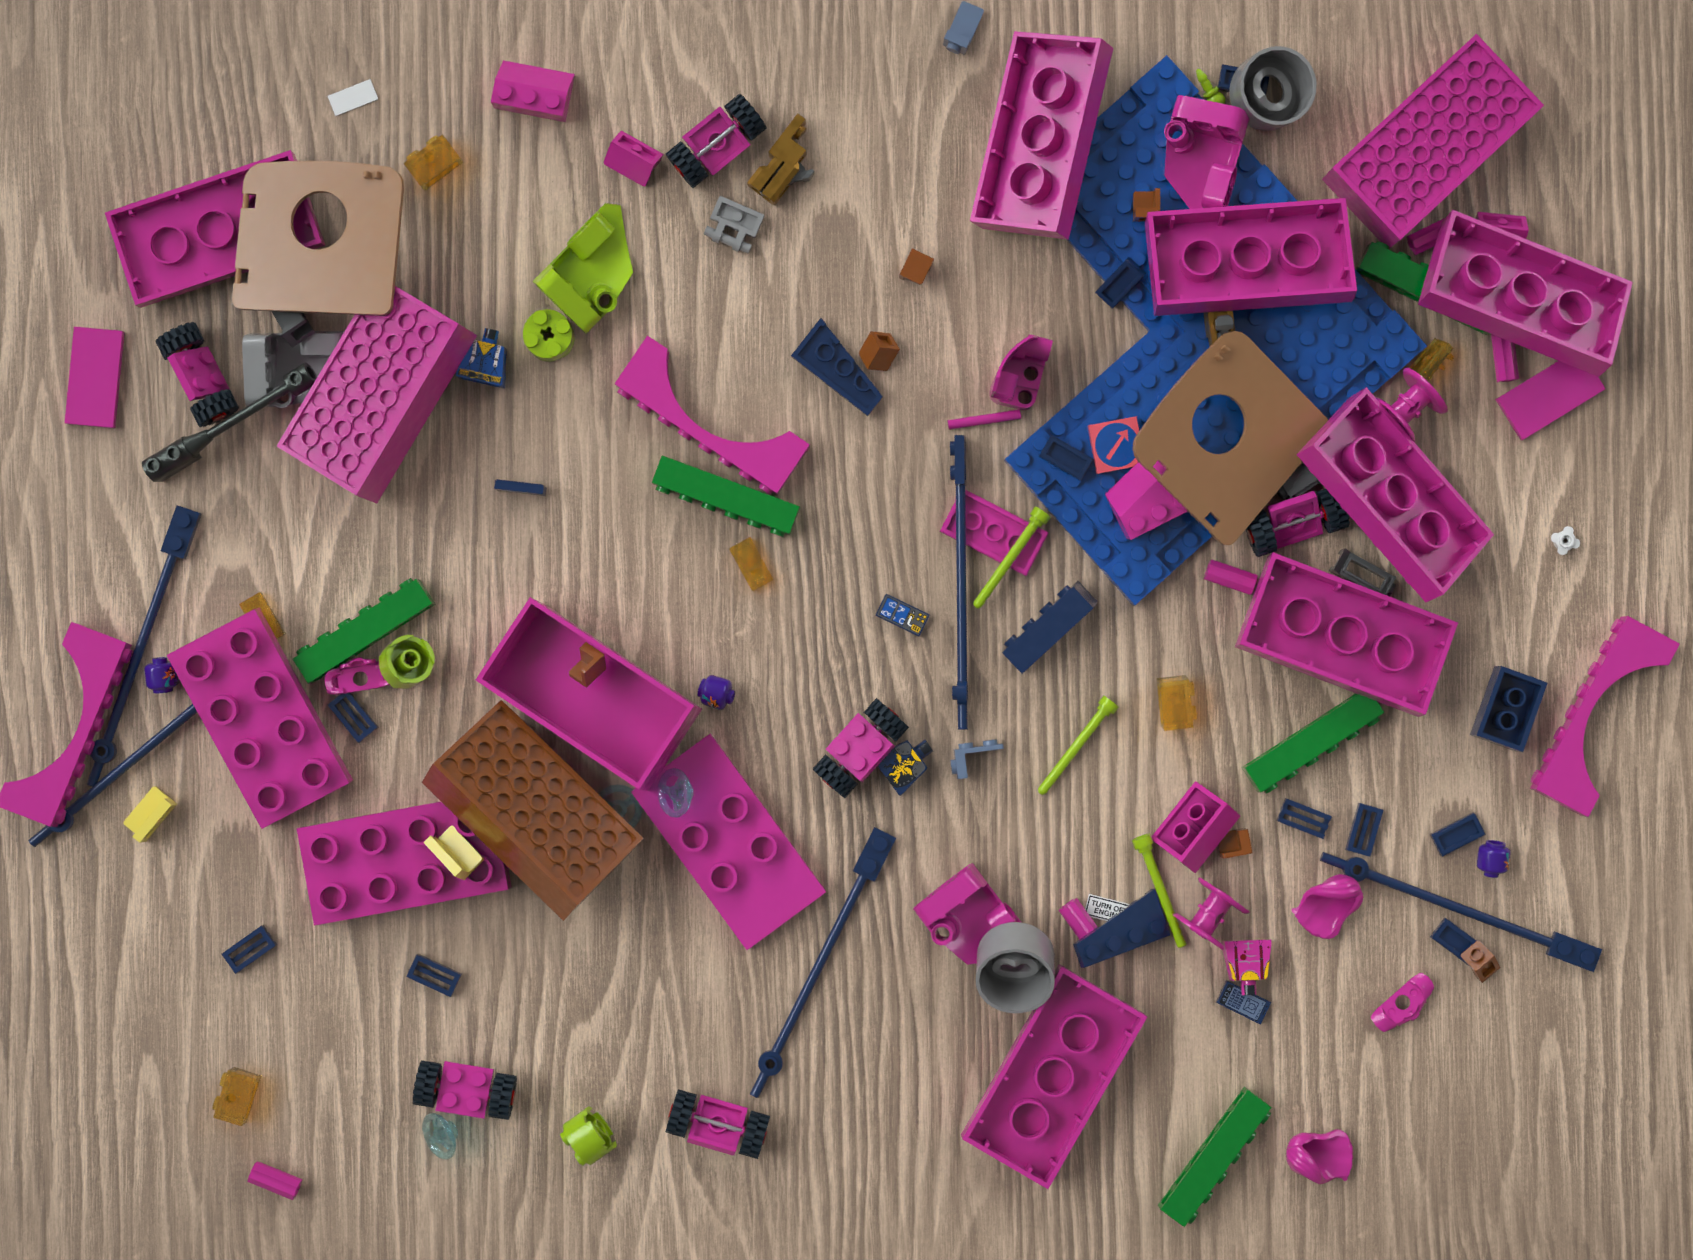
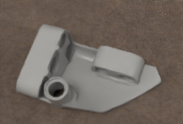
(270, 357)

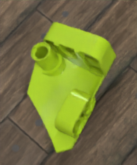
(589, 267)

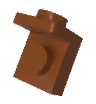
(1481, 961)

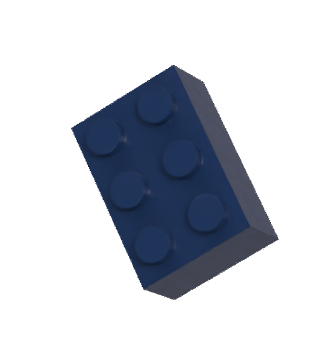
(1508, 708)

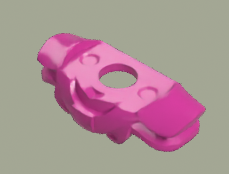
(341, 679)
(1389, 1015)

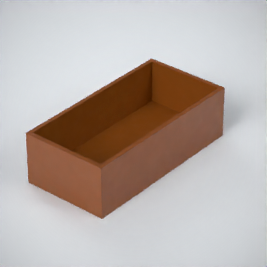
(531, 809)

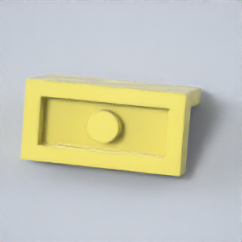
(149, 814)
(455, 852)

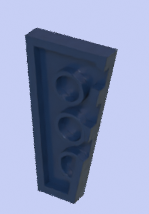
(833, 365)
(1131, 928)

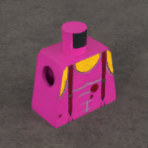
(1247, 962)

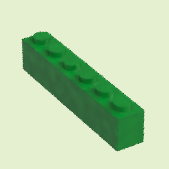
(1395, 272)
(725, 495)
(363, 631)
(1312, 740)
(1214, 1157)

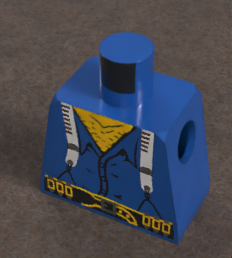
(485, 361)

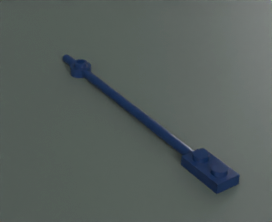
(958, 473)
(176, 544)
(114, 775)
(867, 867)
(1558, 945)

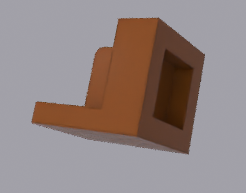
(1145, 202)
(916, 267)
(879, 351)
(590, 666)
(1235, 843)

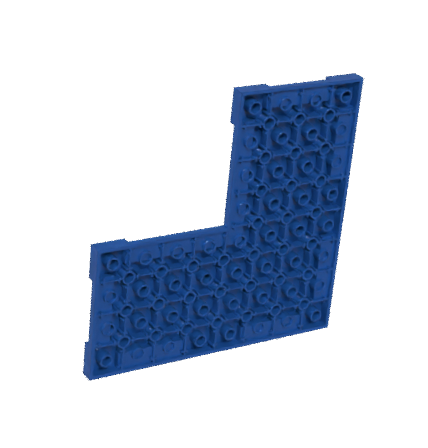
(1320, 347)

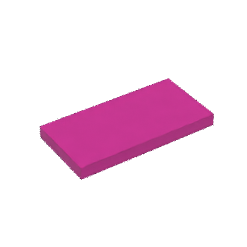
(94, 377)
(1547, 397)
(995, 532)

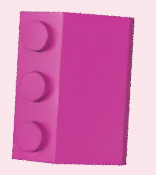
(532, 91)
(1195, 827)

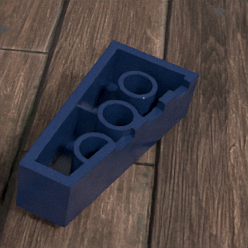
(1050, 627)

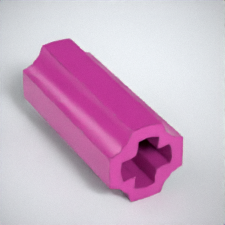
(1424, 238)
(1504, 359)
(1230, 577)
(1077, 918)
(274, 1180)

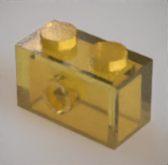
(432, 161)
(1175, 702)
(236, 1096)

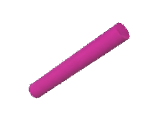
(984, 419)

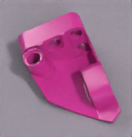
(1206, 154)
(1010, 378)
(966, 909)

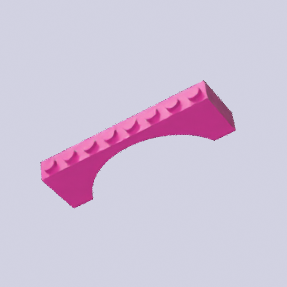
(765, 461)
(100, 667)
(1564, 771)

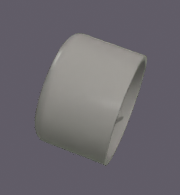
(1292, 73)
(1015, 986)

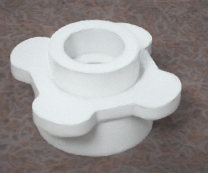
(1557, 538)

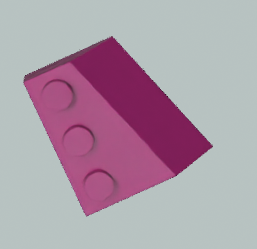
(1142, 502)

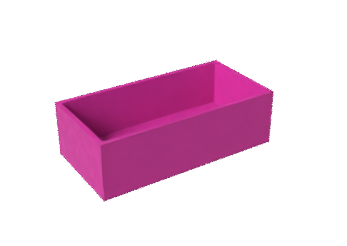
(1432, 141)
(376, 394)
(619, 720)

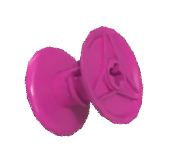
(1414, 401)
(1211, 913)

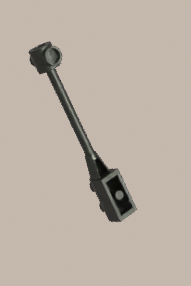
(188, 448)

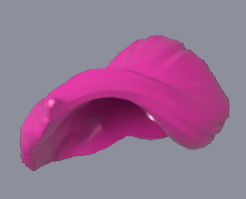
(1328, 905)
(1320, 1155)

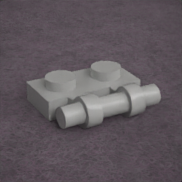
(735, 217)

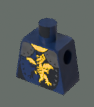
(905, 764)

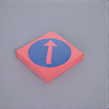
(1113, 444)

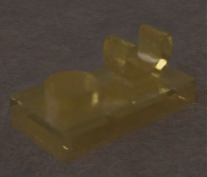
(1432, 358)
(751, 564)

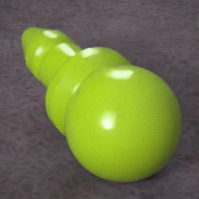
(1211, 92)

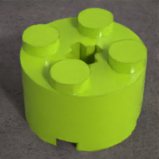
(554, 348)
(406, 648)
(588, 1136)

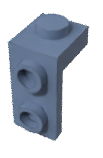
(963, 28)
(958, 765)

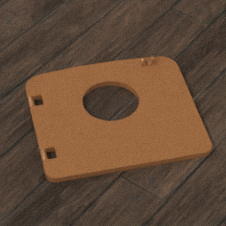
(344, 278)
(1244, 479)

